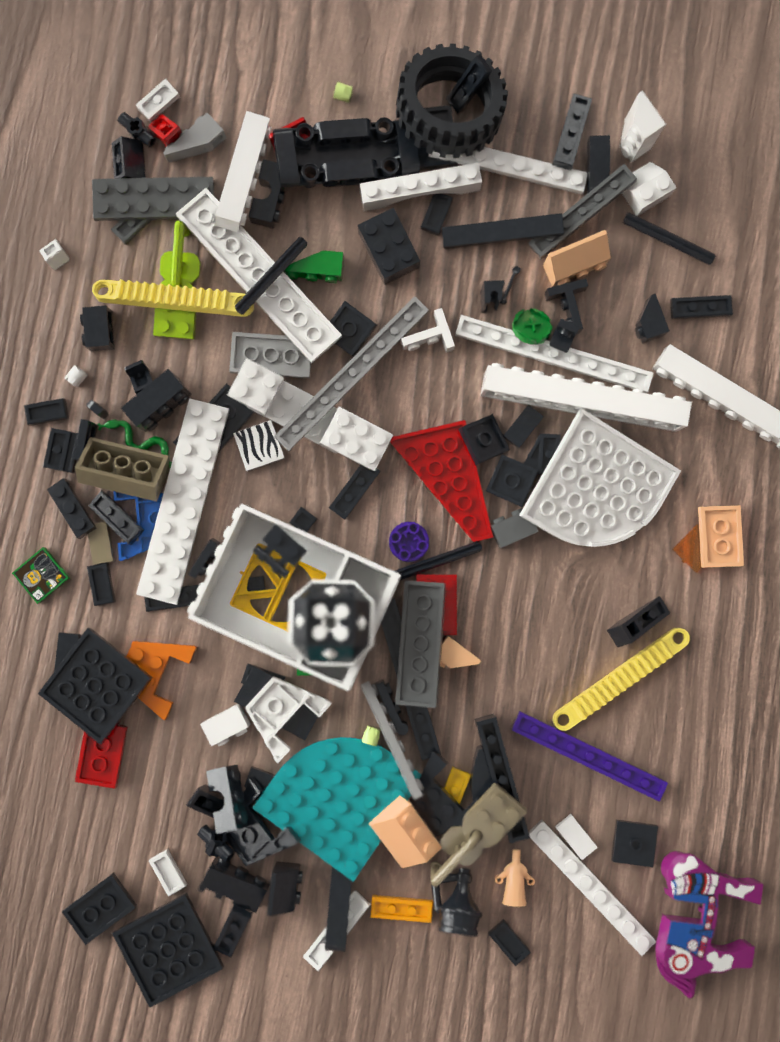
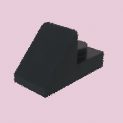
(564, 335)
(206, 801)

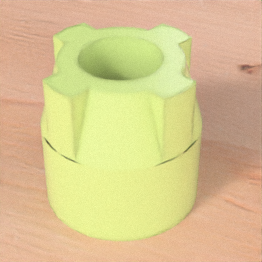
(343, 92)
(371, 736)

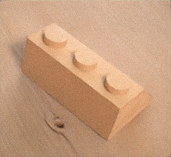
(578, 259)
(405, 834)

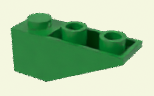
(322, 266)

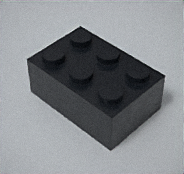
(388, 246)
(156, 401)

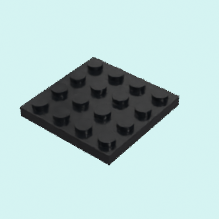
(95, 685)
(168, 950)

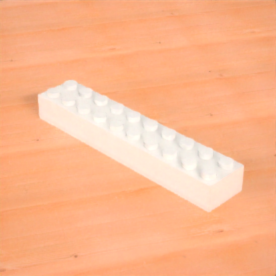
(595, 398)

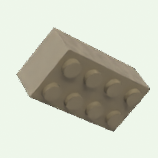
(122, 469)

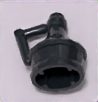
(459, 912)

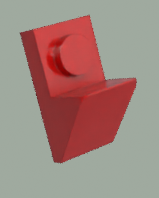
(165, 129)

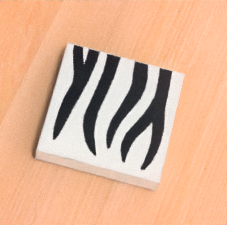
(258, 445)

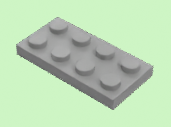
(270, 351)

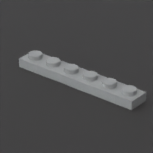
(396, 747)

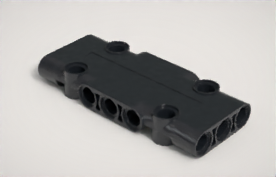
(343, 153)

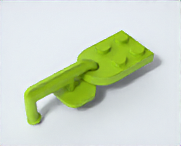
(181, 270)

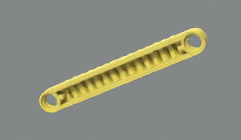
(170, 297)
(621, 679)

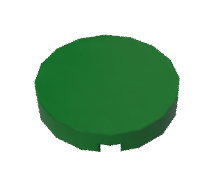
(532, 326)

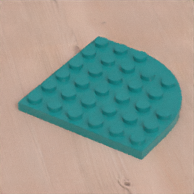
(332, 796)

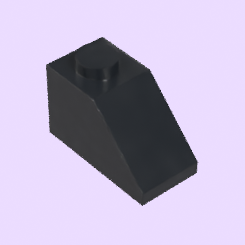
(651, 321)

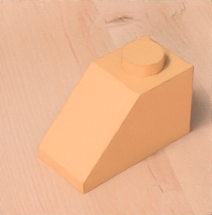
(455, 655)

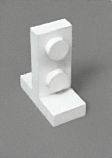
(431, 335)

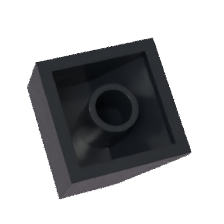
(284, 888)

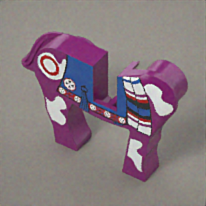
(685, 942)

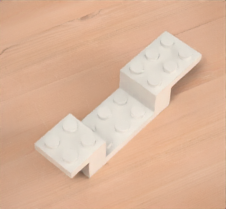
(336, 431)

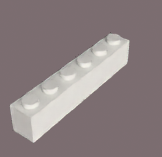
(242, 172)

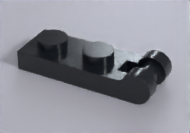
(393, 709)

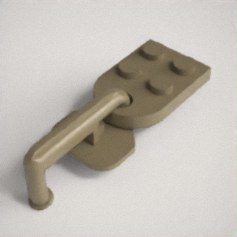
(493, 816)

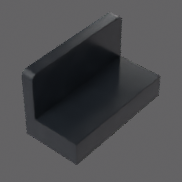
(128, 158)

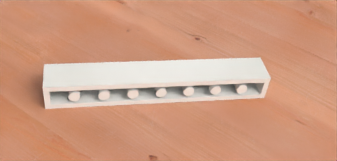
(719, 393)

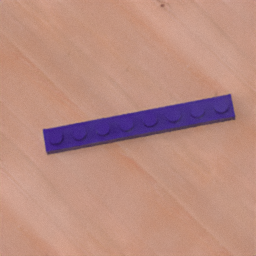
(589, 756)

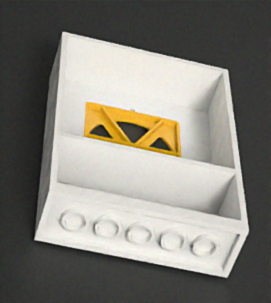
(226, 604)

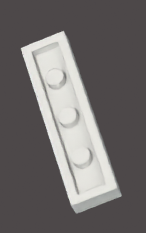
(316, 954)

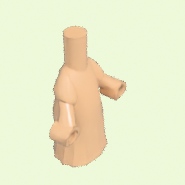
(515, 874)

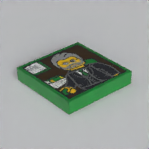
(41, 575)

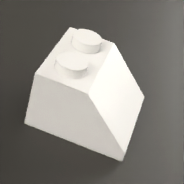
(651, 188)

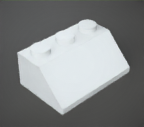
(640, 128)

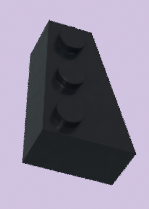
(234, 884)

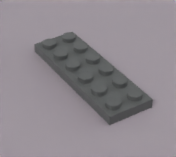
(145, 197)
(420, 644)

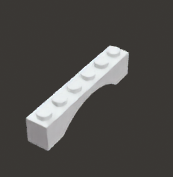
(449, 180)

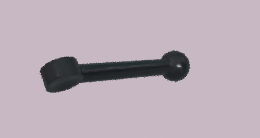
(515, 271)

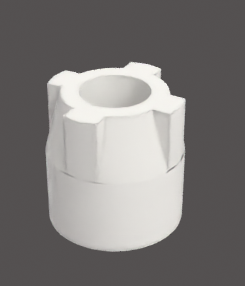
(76, 376)

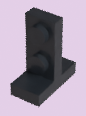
(568, 300)

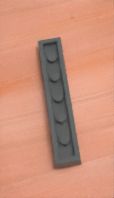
(587, 208)

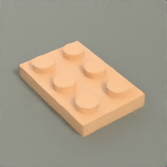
(720, 536)

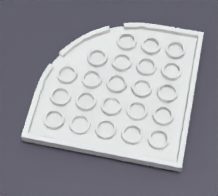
(598, 486)

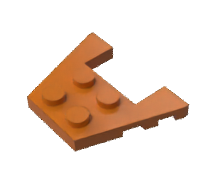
(153, 659)

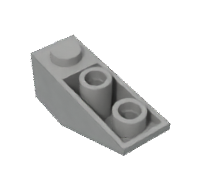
(199, 139)

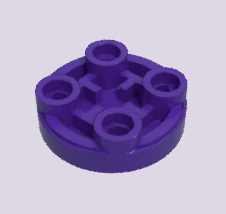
(409, 541)

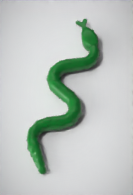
(114, 424)

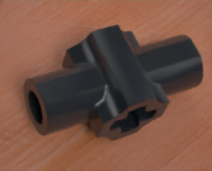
(132, 124)
(216, 844)

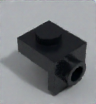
(139, 375)

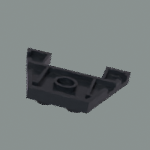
(436, 805)
(257, 841)

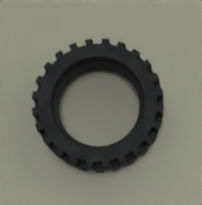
(440, 135)

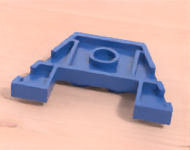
(146, 517)

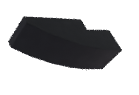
(597, 160)
(480, 774)

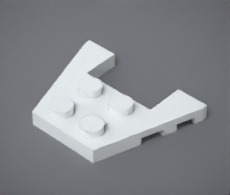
(275, 706)

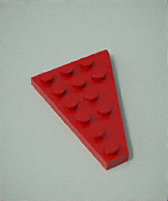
(449, 473)

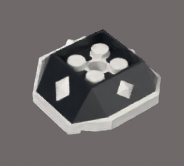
(354, 626)

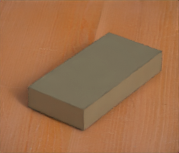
(101, 544)

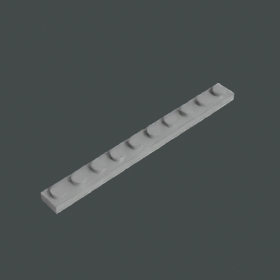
(351, 373)

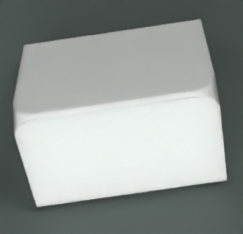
(54, 255)

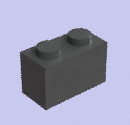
(512, 529)

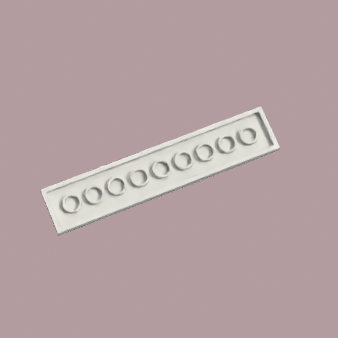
(247, 264)
(183, 501)

